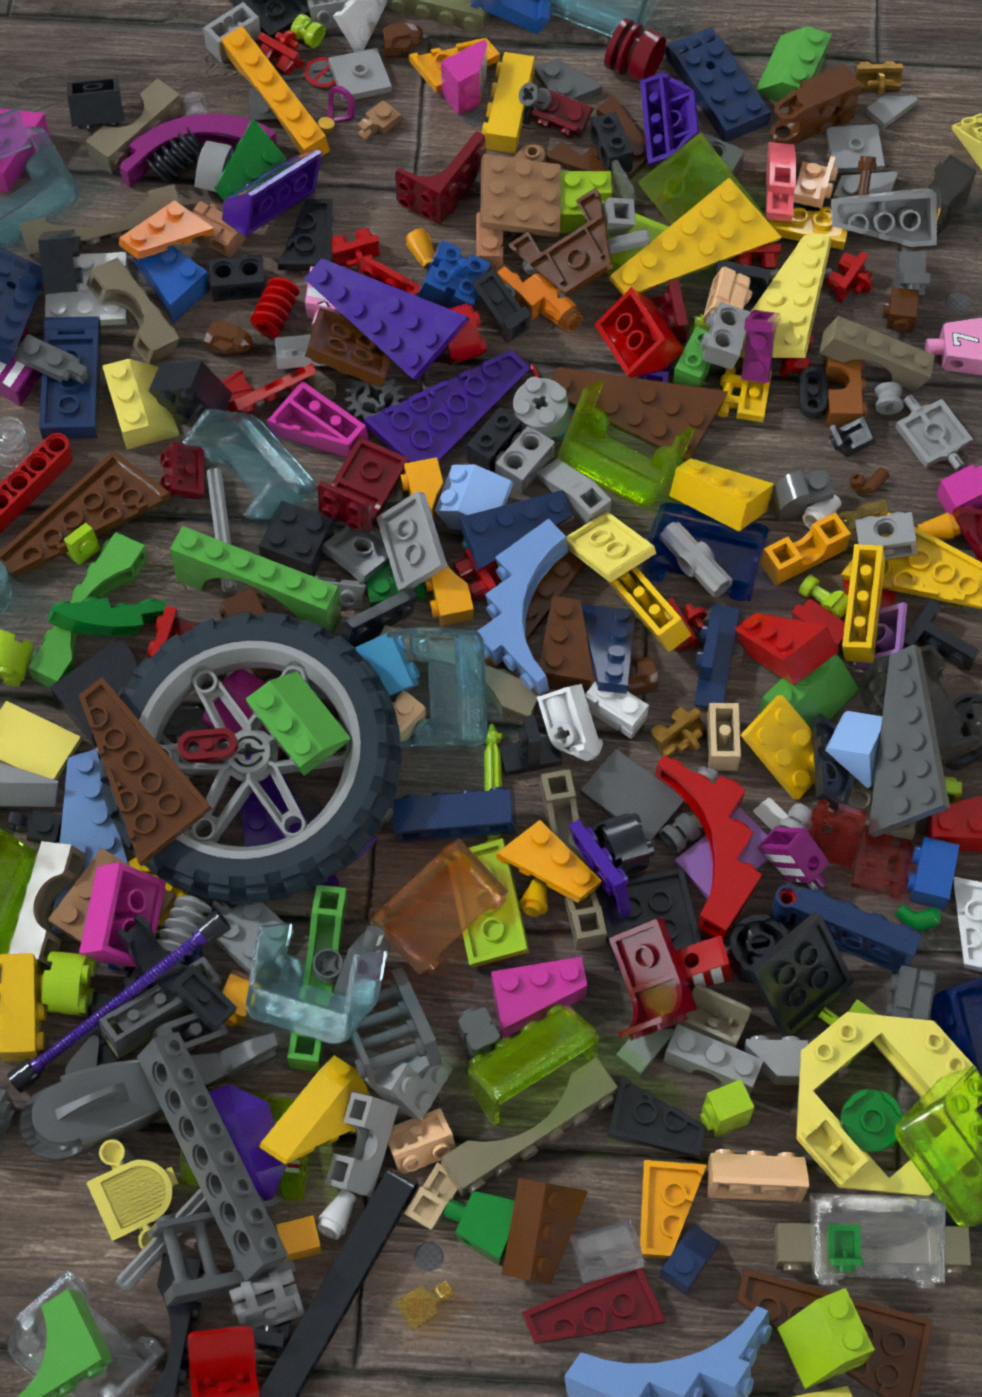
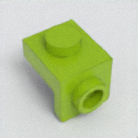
(82, 544)

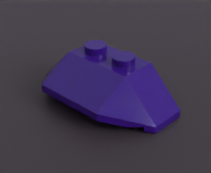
(668, 116)
(248, 1123)

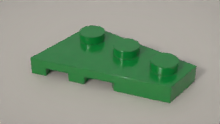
(251, 159)

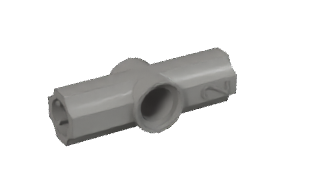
(696, 559)

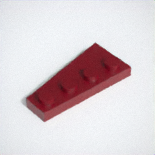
(595, 1309)

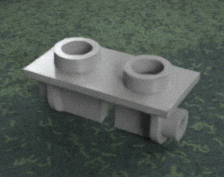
(350, 591)

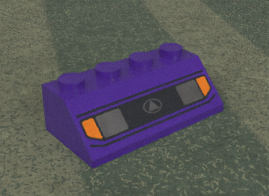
(272, 193)

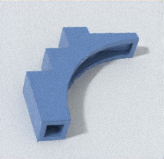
(520, 570)
(716, 1371)

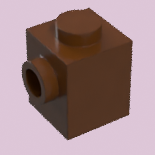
(901, 310)

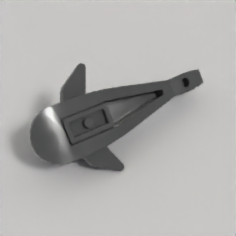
(116, 1099)

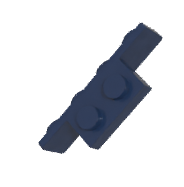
(717, 654)

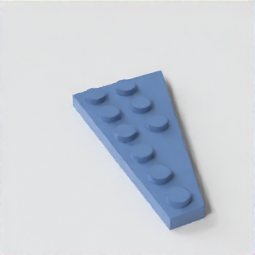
(85, 814)

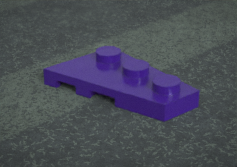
(613, 879)

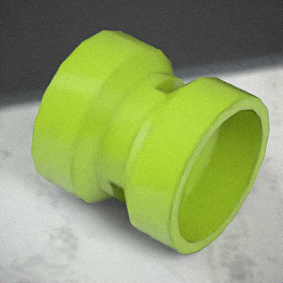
(309, 31)

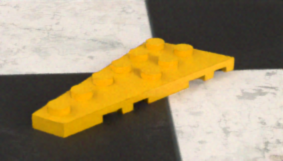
(709, 232)
(934, 573)

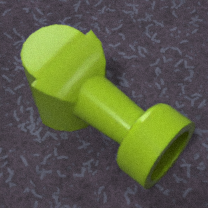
(833, 602)

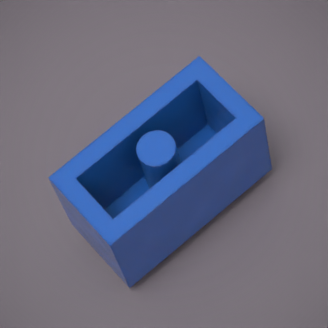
(933, 872)

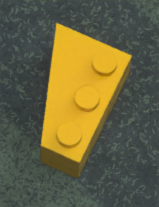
(721, 493)
(21, 1007)

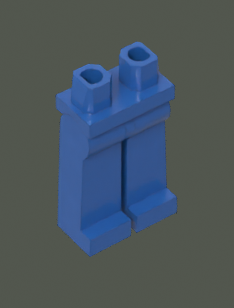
(524, 13)

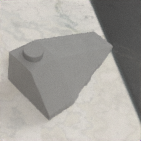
(894, 216)

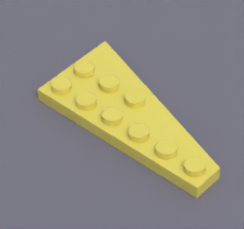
(796, 296)

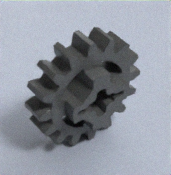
(373, 399)

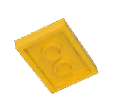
(784, 746)

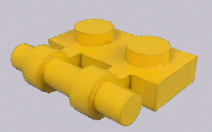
(752, 399)

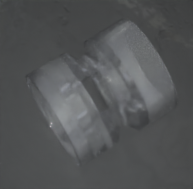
(13, 442)

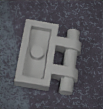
(270, 1308)

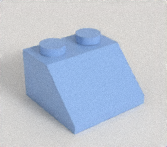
(470, 491)

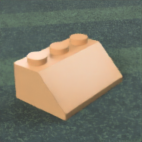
(757, 1176)

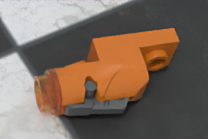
(543, 298)

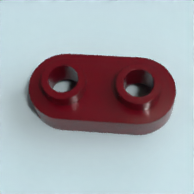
(208, 743)

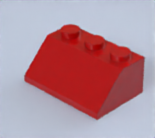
(638, 335)

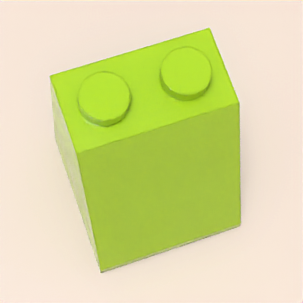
(826, 1339)

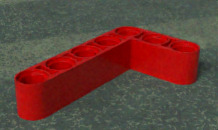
(33, 481)

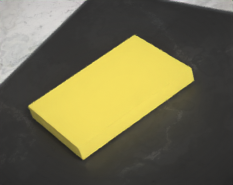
(609, 546)
(34, 742)

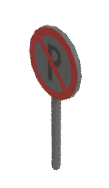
(316, 74)

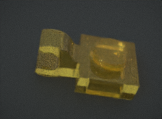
(876, 509)
(420, 1306)

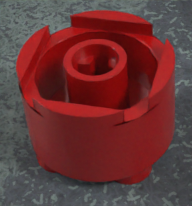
(467, 342)

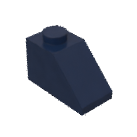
(689, 1259)

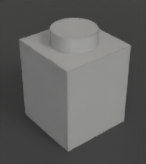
(619, 215)

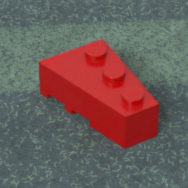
(786, 645)
(958, 824)

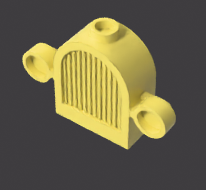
(131, 1193)

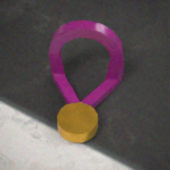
(327, 123)

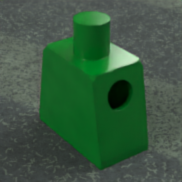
(483, 1223)

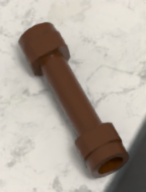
(867, 165)

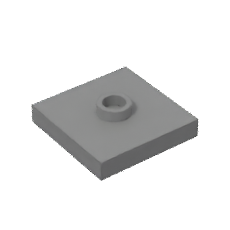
(360, 73)
(851, 142)

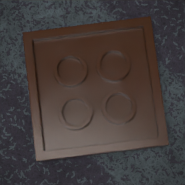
(344, 347)

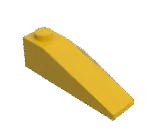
(316, 1113)

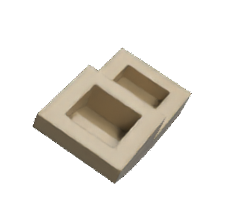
(432, 1198)

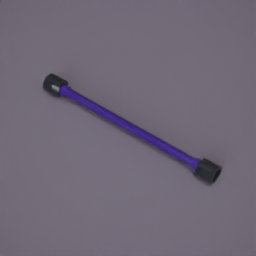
(29, 1071)

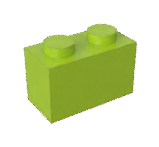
(727, 1109)

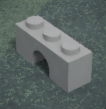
(695, 1051)
(373, 1125)

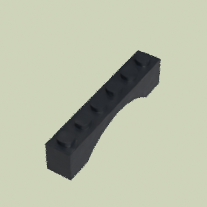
(181, 1324)

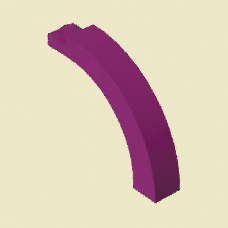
(210, 127)

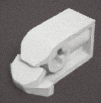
(569, 711)

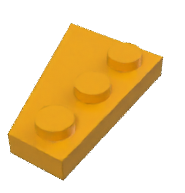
(430, 64)
(550, 860)
(665, 1203)

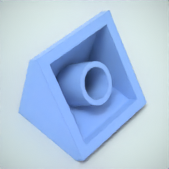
(857, 744)

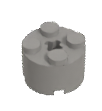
(542, 406)

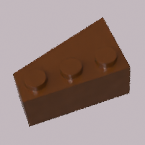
(565, 646)

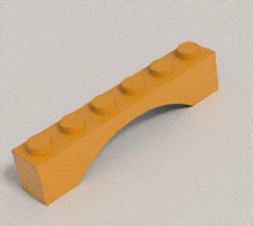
(266, 80)
(450, 593)

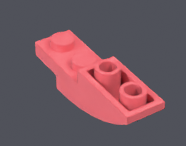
(780, 181)

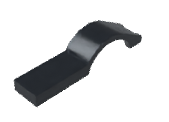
(181, 979)

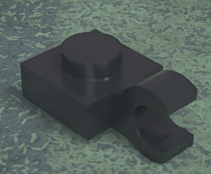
(40, 827)

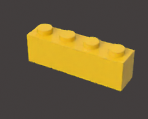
(506, 110)
(863, 603)
(651, 608)

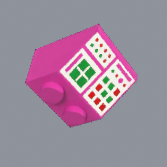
(465, 77)

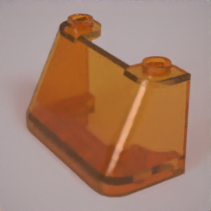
(438, 905)

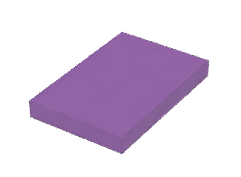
(698, 862)

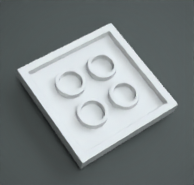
(84, 301)

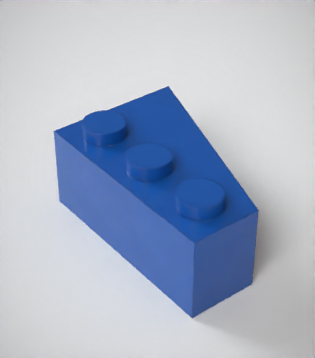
(174, 280)

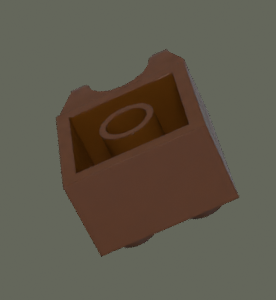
(817, 105)

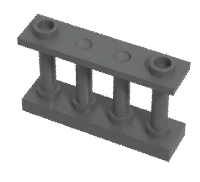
(416, 1026)
(213, 1281)

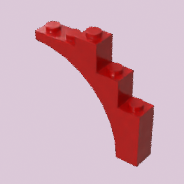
(728, 840)

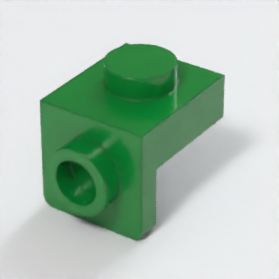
(844, 1246)

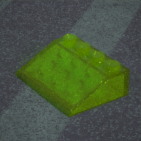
(687, 179)

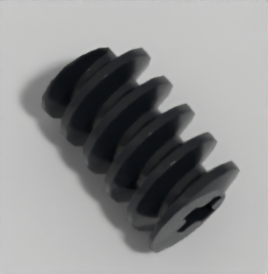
(176, 156)

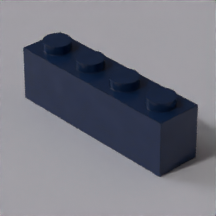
(454, 815)

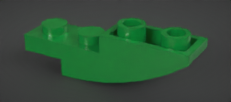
(98, 619)

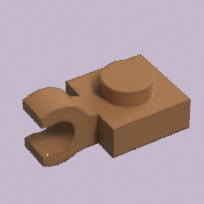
(379, 118)

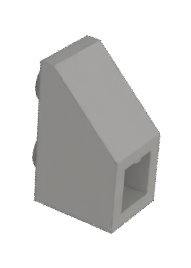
(780, 1057)

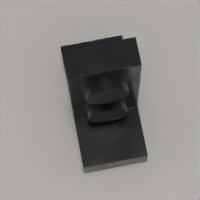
(502, 305)
(949, 646)
(530, 751)

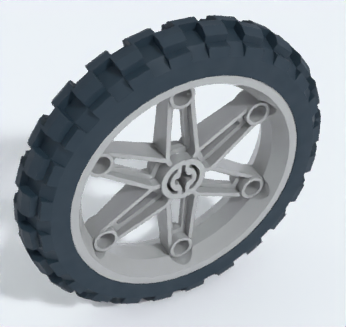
(369, 763)

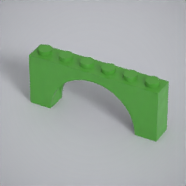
(202, 558)
(72, 1347)

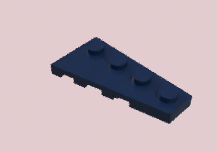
(500, 527)
(610, 645)

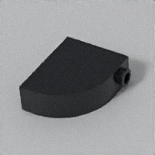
(112, 663)

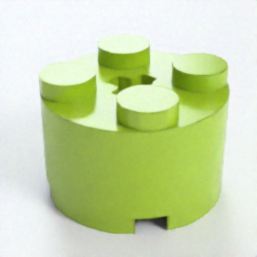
(14, 658)
(68, 983)

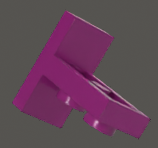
(759, 345)

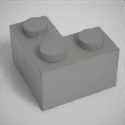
(411, 1084)

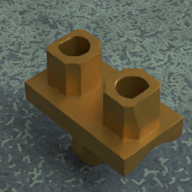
(879, 76)
(681, 735)

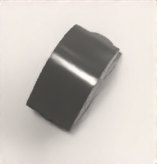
(911, 271)
(797, 490)

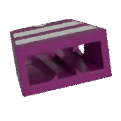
(17, 381)
(795, 856)

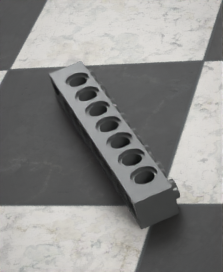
(212, 1156)

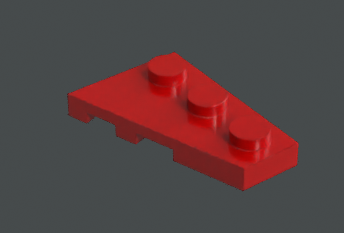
(270, 391)

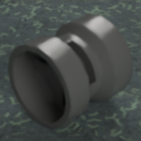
(680, 833)
(326, 961)

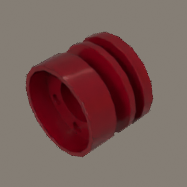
(635, 51)

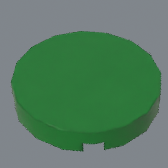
(871, 1120)

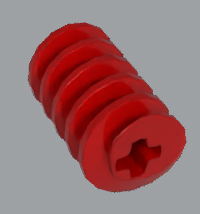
(274, 307)

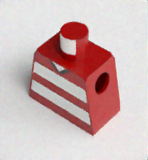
(708, 963)

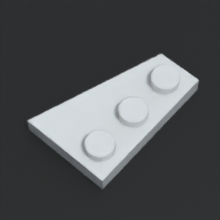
(359, 20)
(969, 912)

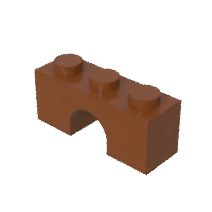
(845, 404)

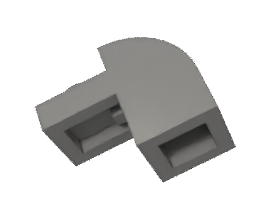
(211, 164)

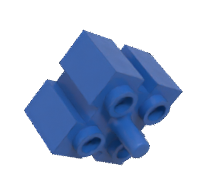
(451, 277)

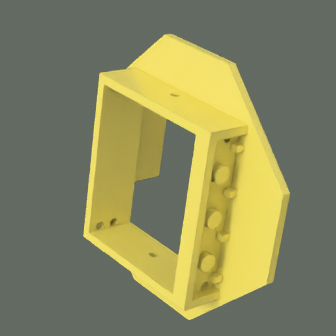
(914, 1049)

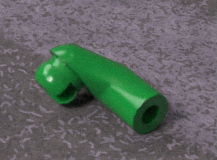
(921, 920)

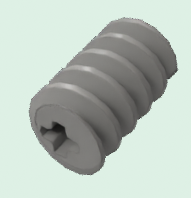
(182, 922)

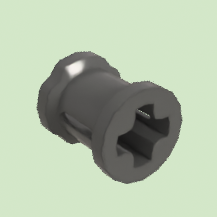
(538, 94)

